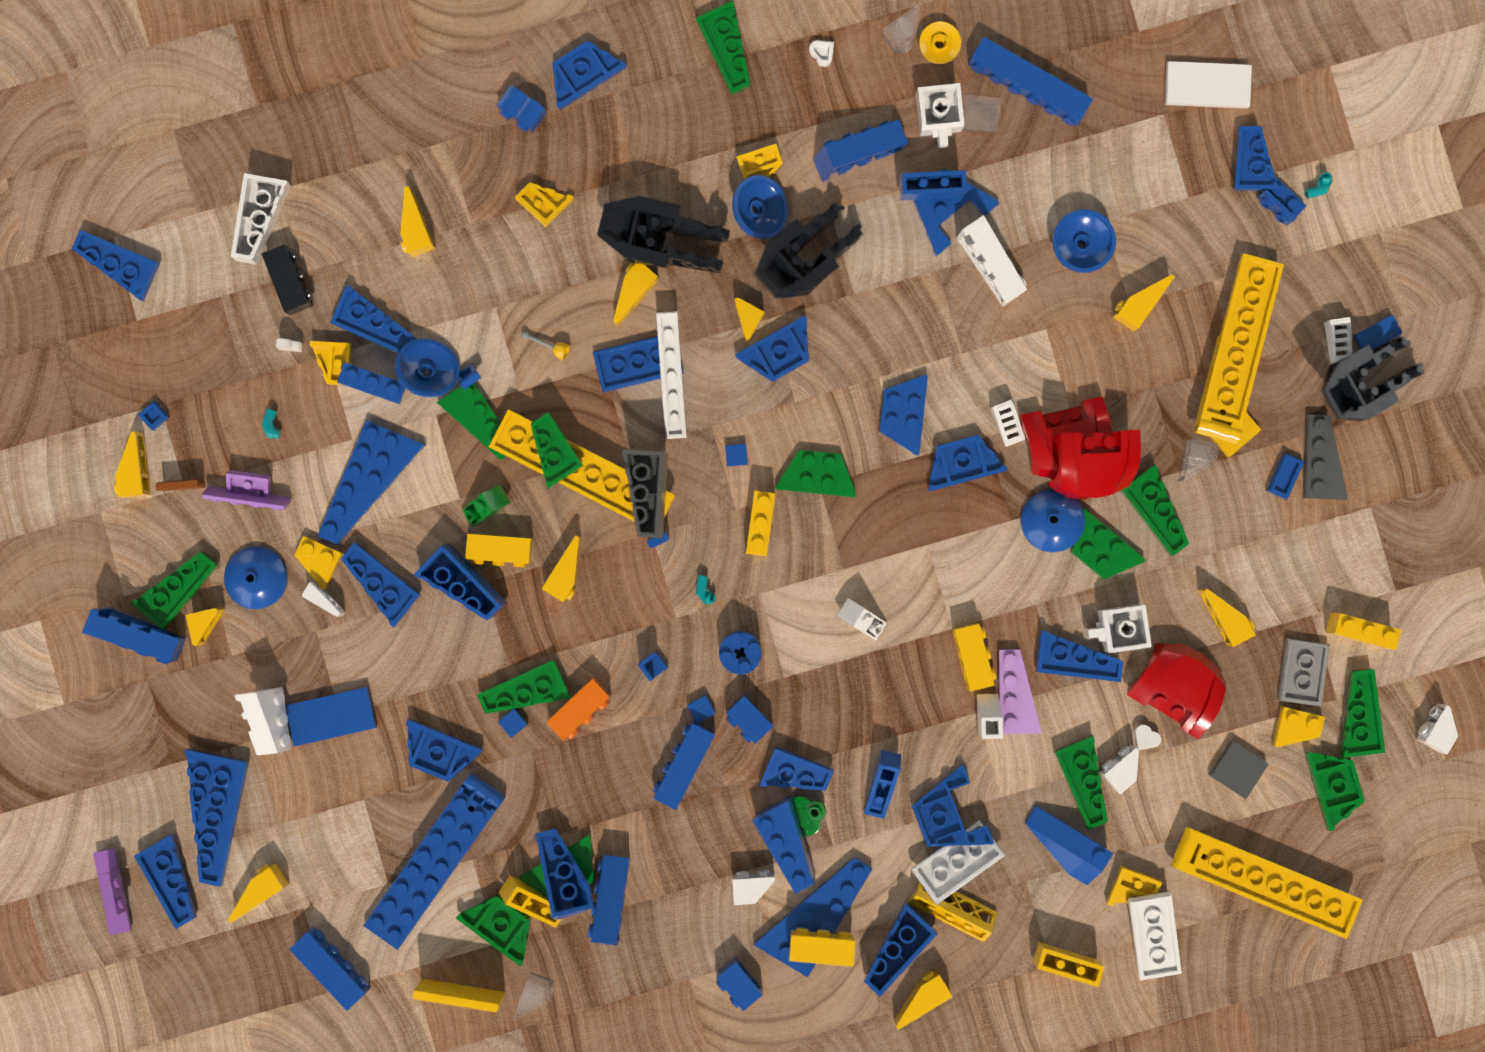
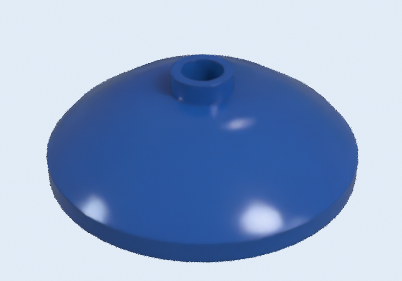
(768, 204)
(1093, 231)
(430, 358)
(1043, 533)
(268, 582)

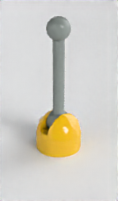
(559, 349)

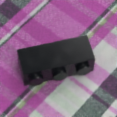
(288, 279)

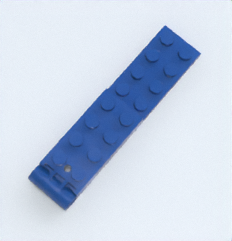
(434, 861)

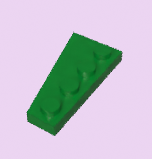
(725, 44)
(473, 414)
(1152, 504)
(171, 595)
(528, 689)
(1362, 718)
(1082, 775)

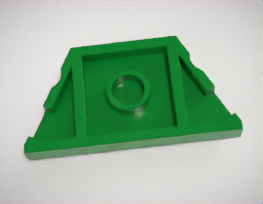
(817, 474)
(1103, 549)
(1335, 787)
(582, 855)
(499, 926)

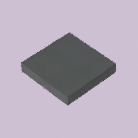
(1238, 769)

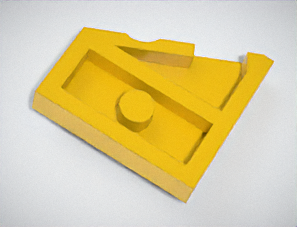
(760, 162)
(543, 202)
(331, 358)
(318, 560)
(1131, 884)

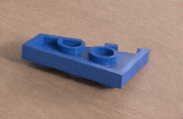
(1253, 163)
(792, 770)

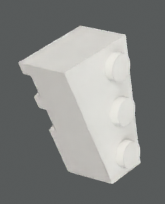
(267, 720)

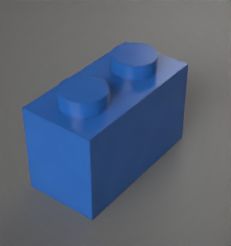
(748, 719)
(738, 984)

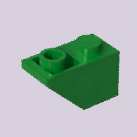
(486, 505)

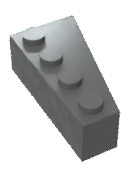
(647, 490)

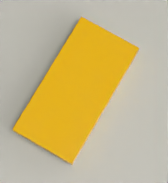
(459, 995)

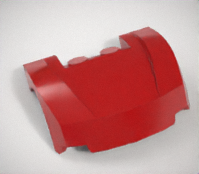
(1040, 431)
(1096, 463)
(1181, 686)

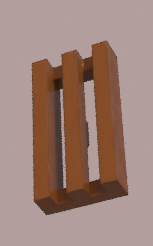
(180, 485)

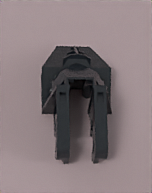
(639, 229)
(785, 272)
(1348, 393)

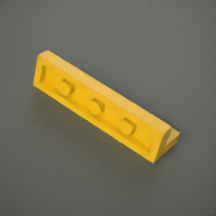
(953, 913)

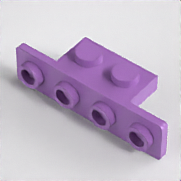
(247, 489)
(112, 891)

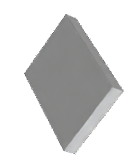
(1303, 672)

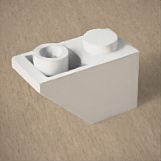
(862, 619)
(989, 716)
(1439, 730)
(1122, 770)
(750, 887)

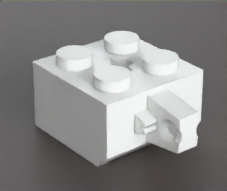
(938, 123)
(1109, 628)

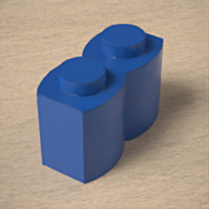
(521, 109)

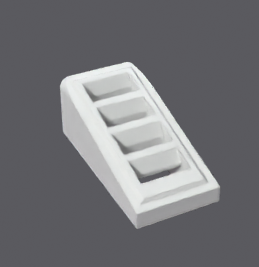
(1331, 341)
(1015, 420)
(322, 599)

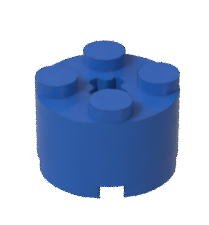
(751, 648)

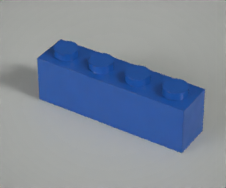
(684, 765)
(330, 968)

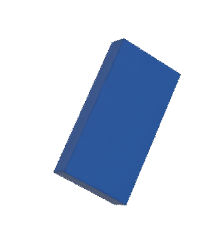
(1378, 333)
(1285, 476)

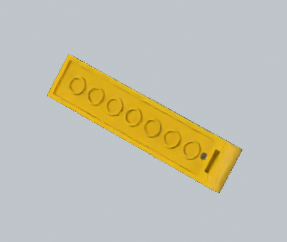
(1238, 349)
(596, 480)
(1266, 882)

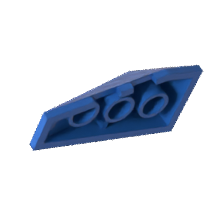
(1072, 849)
(564, 882)

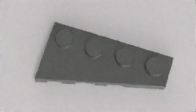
(1322, 464)

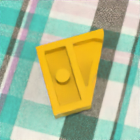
(1296, 727)

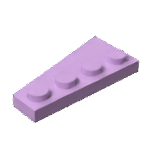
(1015, 695)

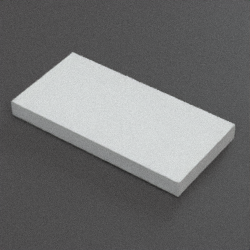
(1208, 84)
(955, 866)
(1154, 935)

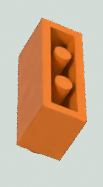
(579, 709)

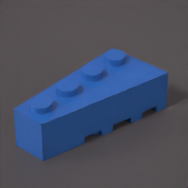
(859, 148)
(461, 582)
(134, 634)
(786, 842)
(609, 900)
(901, 946)

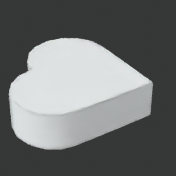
(822, 52)
(288, 345)
(1145, 737)

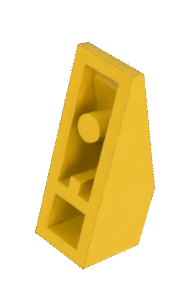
(413, 227)
(635, 286)
(1138, 306)
(132, 472)
(564, 576)
(1230, 622)
(261, 887)
(527, 900)
(925, 996)

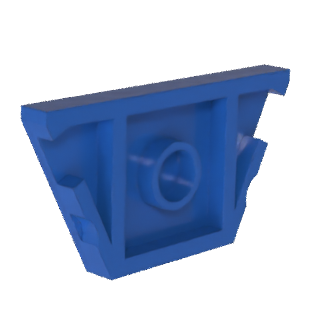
(582, 72)
(778, 352)
(904, 413)
(963, 462)
(437, 751)

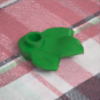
(809, 821)

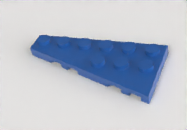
(370, 472)
(215, 803)
(818, 911)

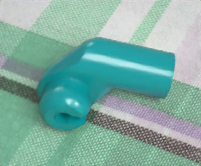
(1321, 187)
(703, 592)

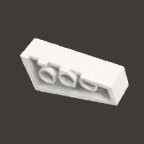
(257, 214)
(992, 261)

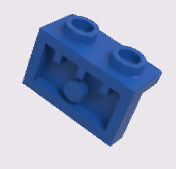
(1282, 203)

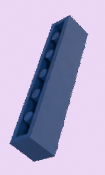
(1030, 81)

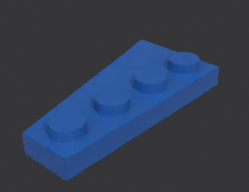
(123, 266)
(367, 321)
(386, 589)
(1071, 659)
(168, 880)

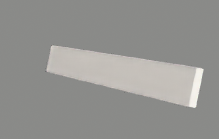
(671, 375)

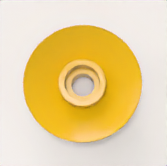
(942, 33)

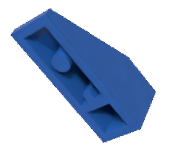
(883, 783)

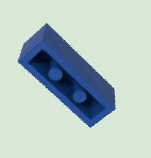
(933, 185)
(371, 383)

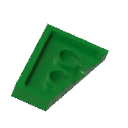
(554, 451)

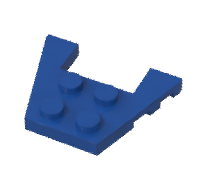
(936, 211)
(940, 819)

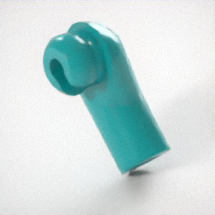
(268, 426)

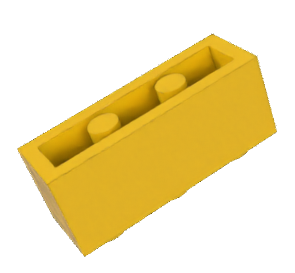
(760, 523)
(499, 550)
(1363, 631)
(974, 656)
(822, 947)
(1068, 964)

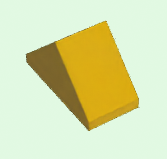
(749, 317)
(202, 624)

